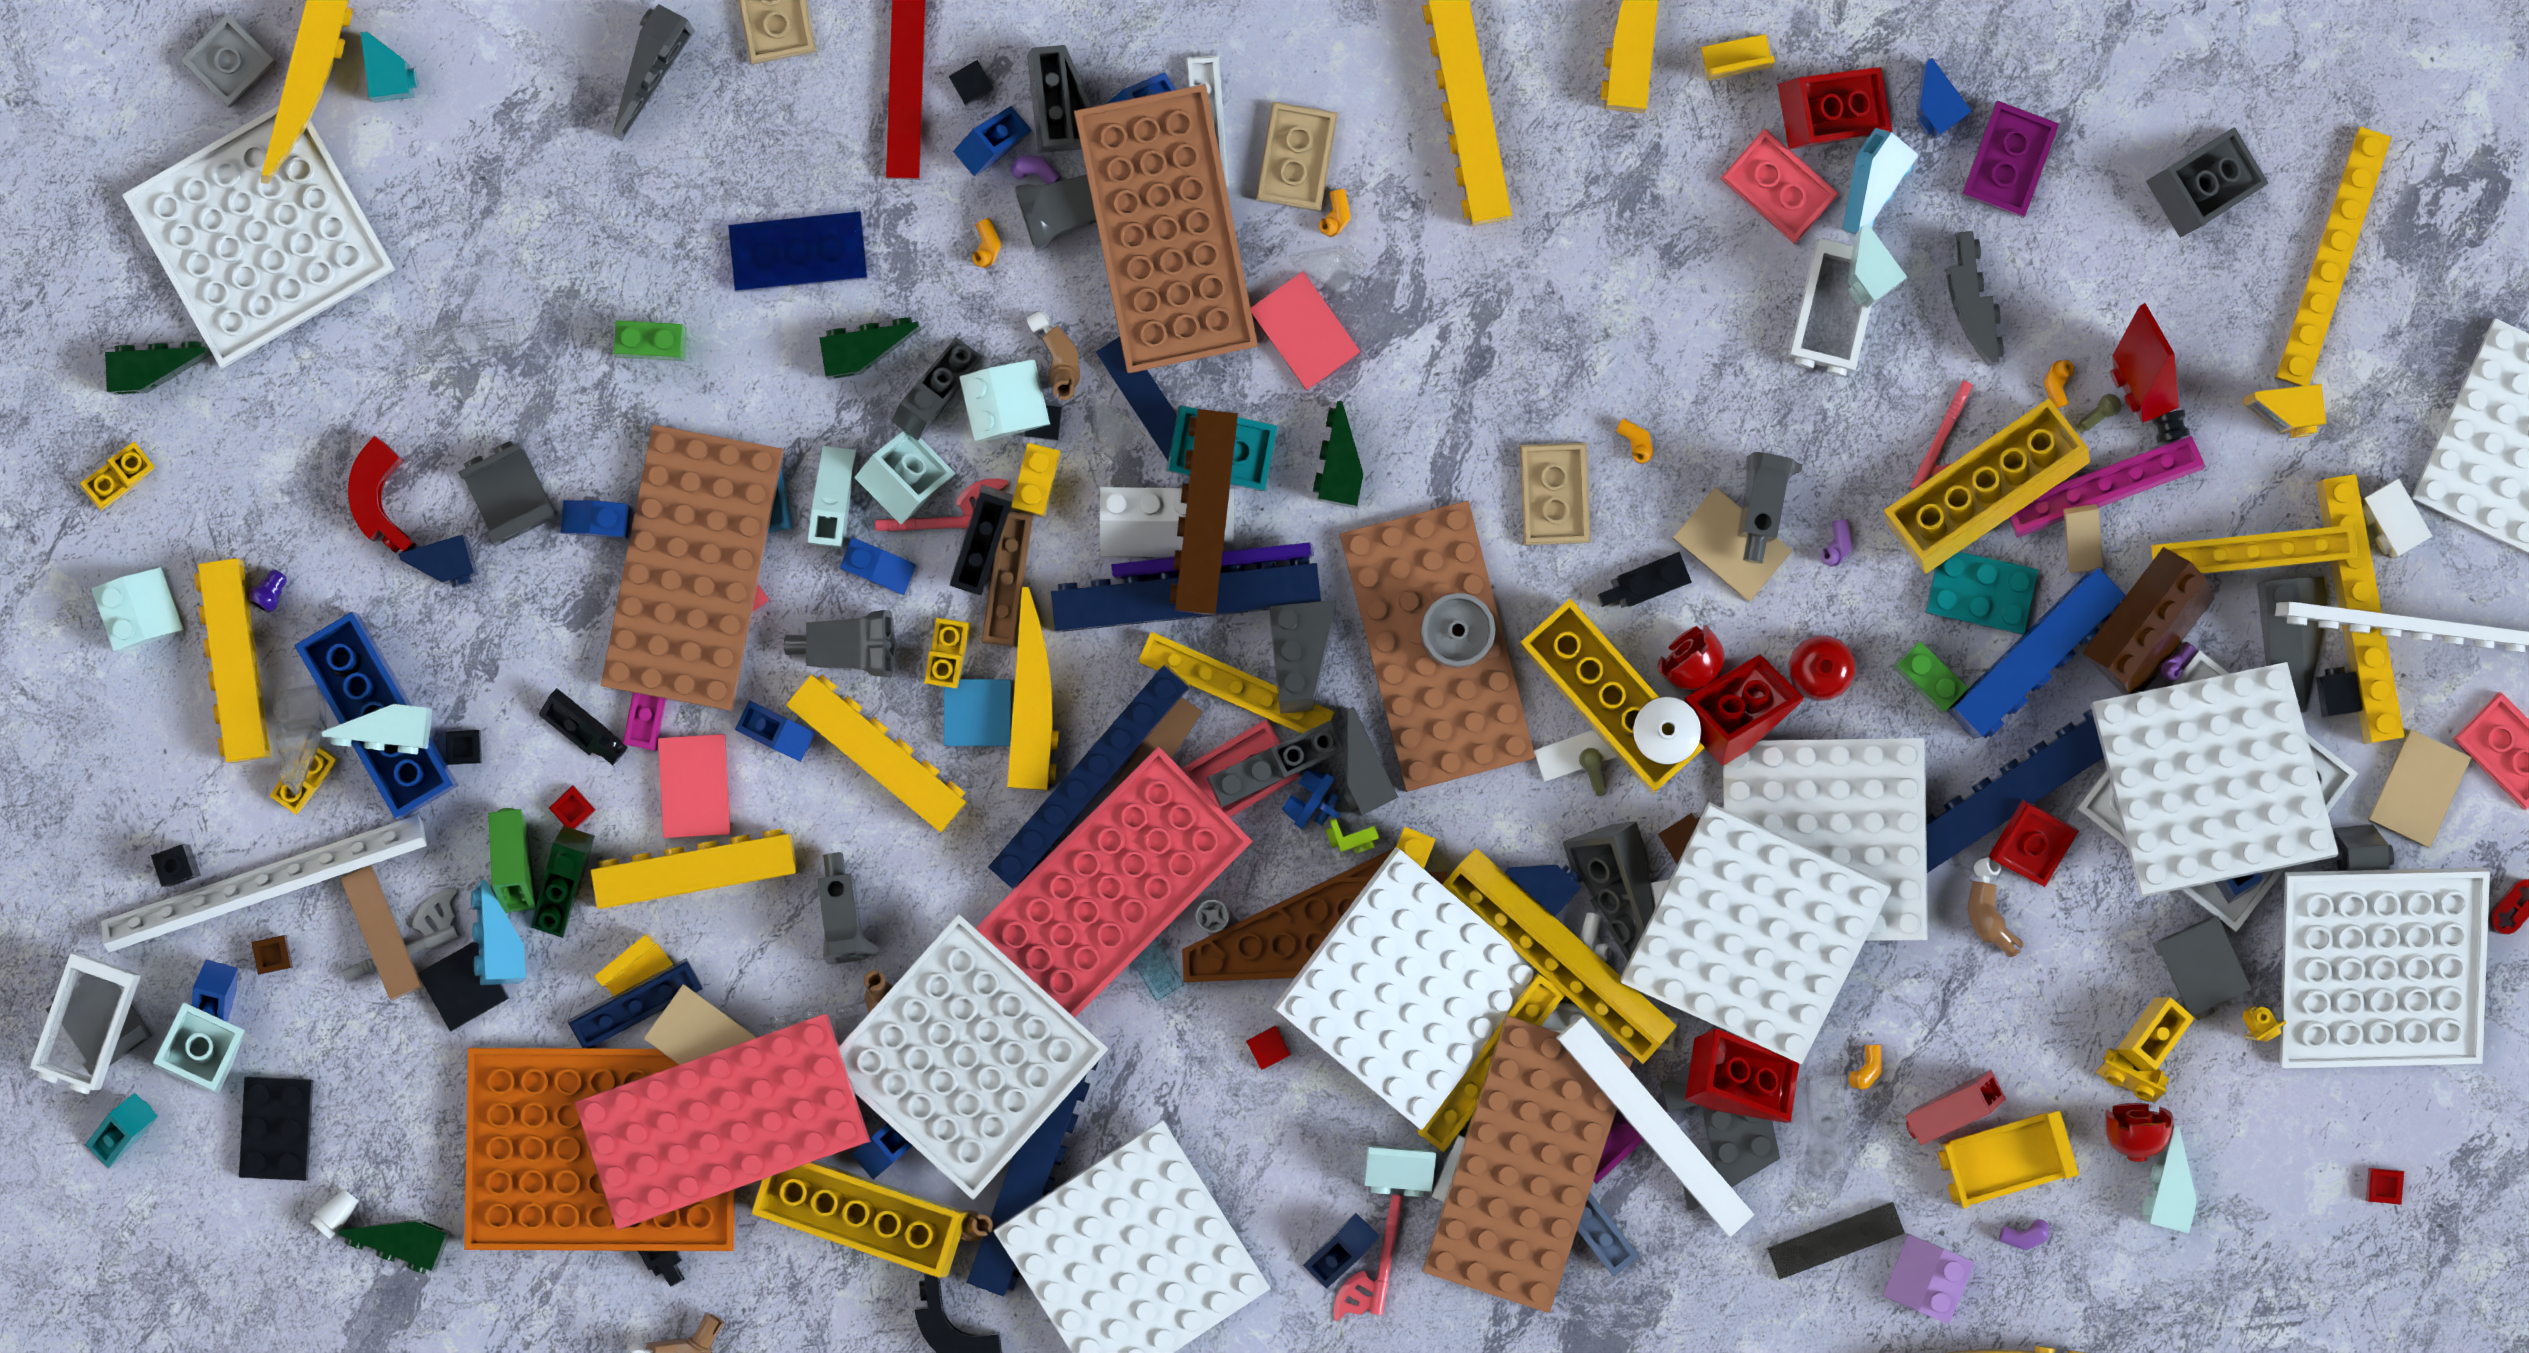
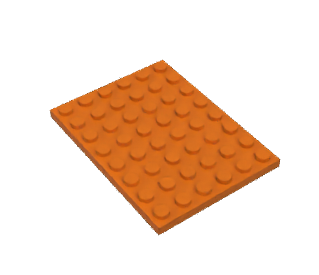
(533, 1168)

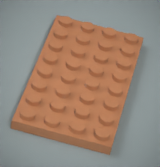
(1166, 228)
(692, 567)
(1439, 716)
(1522, 1170)

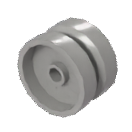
(1477, 627)

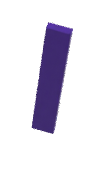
(1229, 558)

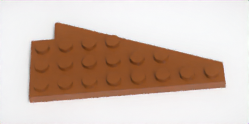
(1282, 936)

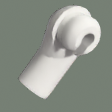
(1590, 937)

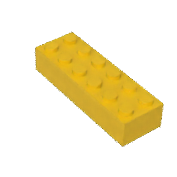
(1987, 486)
(1599, 687)
(864, 1216)

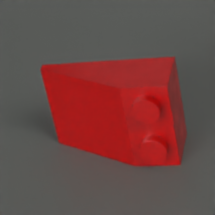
(1834, 107)
(2146, 368)
(1742, 708)
(1741, 1077)

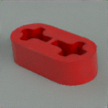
(2505, 904)

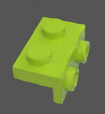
(1358, 841)

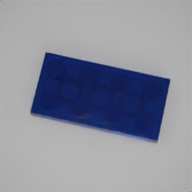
(798, 251)

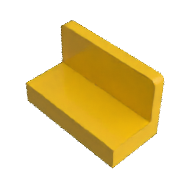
(1736, 57)
(634, 965)

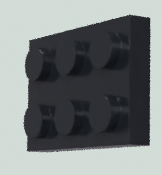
(276, 1128)

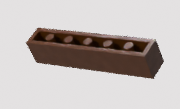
(1205, 512)

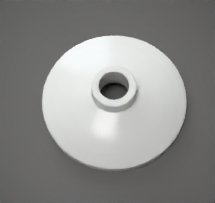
(1662, 747)

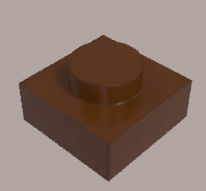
(272, 954)

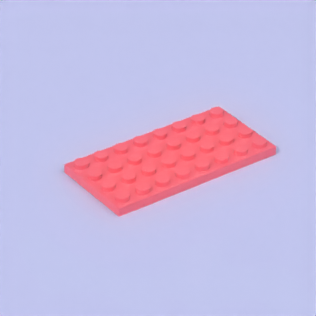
(1115, 883)
(722, 1121)

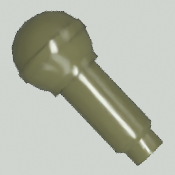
(2108, 406)
(1591, 761)

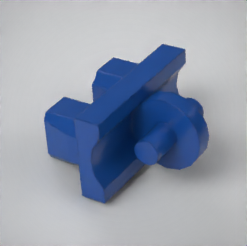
(1318, 785)

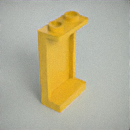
(2007, 1158)

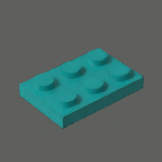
(1251, 452)
(1982, 592)

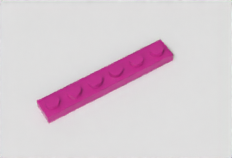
(2110, 484)

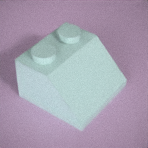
(1872, 268)
(1004, 400)
(904, 475)
(137, 609)
(199, 1049)
(1399, 1169)

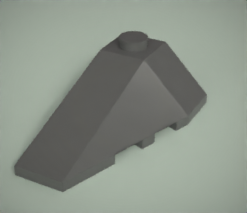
(656, 50)
(2288, 642)
(1617, 875)

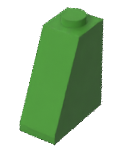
(511, 860)

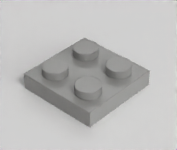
(228, 60)

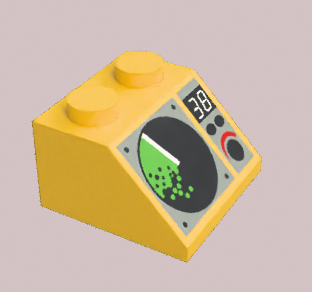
(2290, 409)

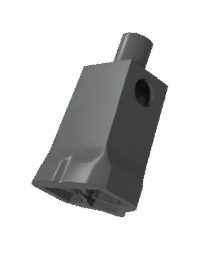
(1055, 209)
(1764, 501)
(848, 644)
(841, 915)

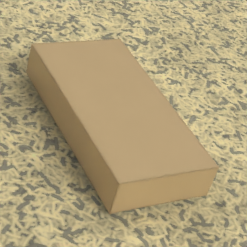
(2083, 538)

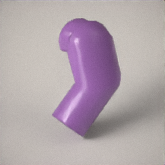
(1031, 165)
(1840, 546)
(2173, 666)
(2028, 1238)

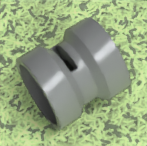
(1208, 916)

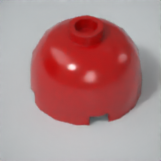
(1695, 659)
(1821, 668)
(2137, 1131)

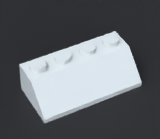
(1146, 522)

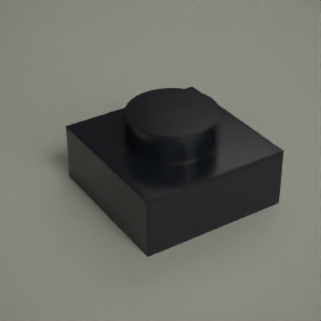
(1051, 431)

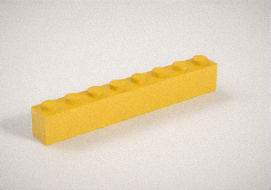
(1468, 110)
(2358, 590)
(1559, 955)

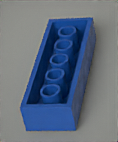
(2032, 657)
(401, 778)

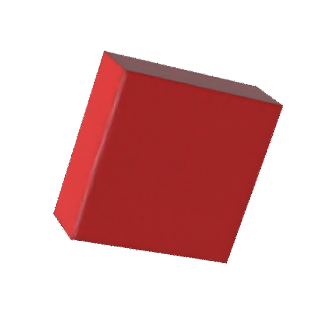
(572, 808)
(1268, 1047)
(2385, 1186)

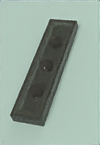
(1835, 1240)

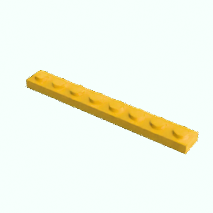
(2333, 257)

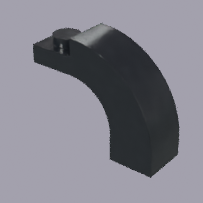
(940, 1332)

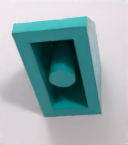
(386, 72)
(121, 1129)

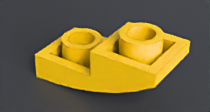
(117, 476)
(947, 653)
(319, 770)

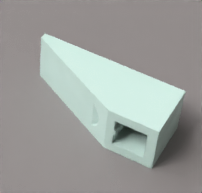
(832, 498)
(391, 725)
(2173, 1192)

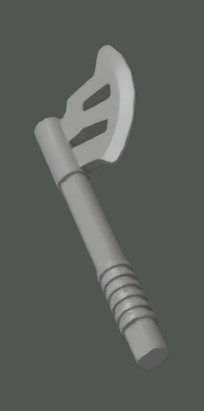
(432, 939)

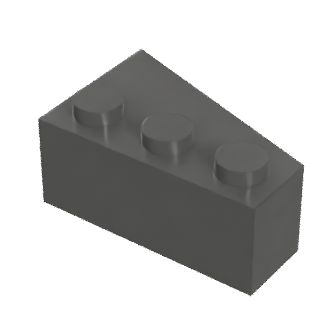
(1055, 96)
(1299, 651)
(2363, 849)

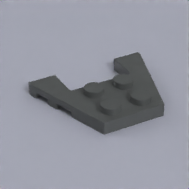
(1737, 1142)

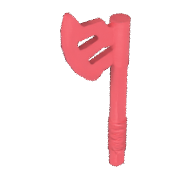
(1928, 465)
(962, 501)
(1380, 1285)

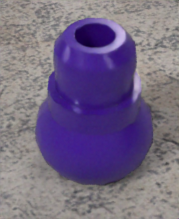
(267, 592)

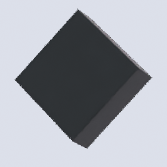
(971, 83)
(463, 747)

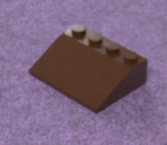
(2150, 622)

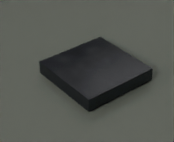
(458, 990)

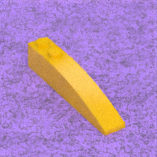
(1630, 57)
(308, 72)
(1032, 706)

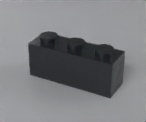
(981, 540)

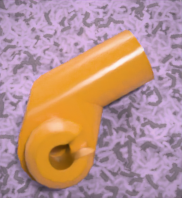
(1870, 1071)

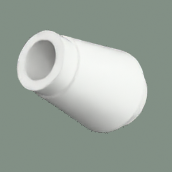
(334, 1214)

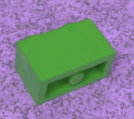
(650, 340)
(1930, 677)

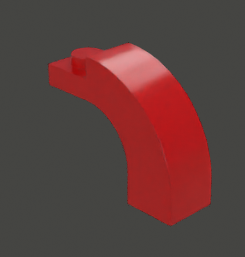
(365, 489)

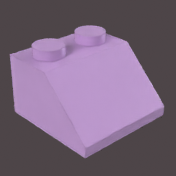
(1928, 1278)

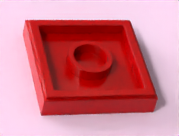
(2033, 843)

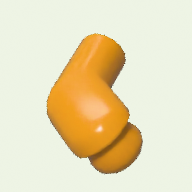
(1338, 216)
(989, 246)
(2055, 381)
(1639, 439)

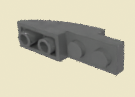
(1975, 313)
(1275, 764)

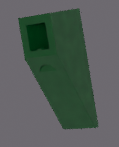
(858, 351)
(144, 370)
(1342, 469)
(562, 880)
(410, 1241)

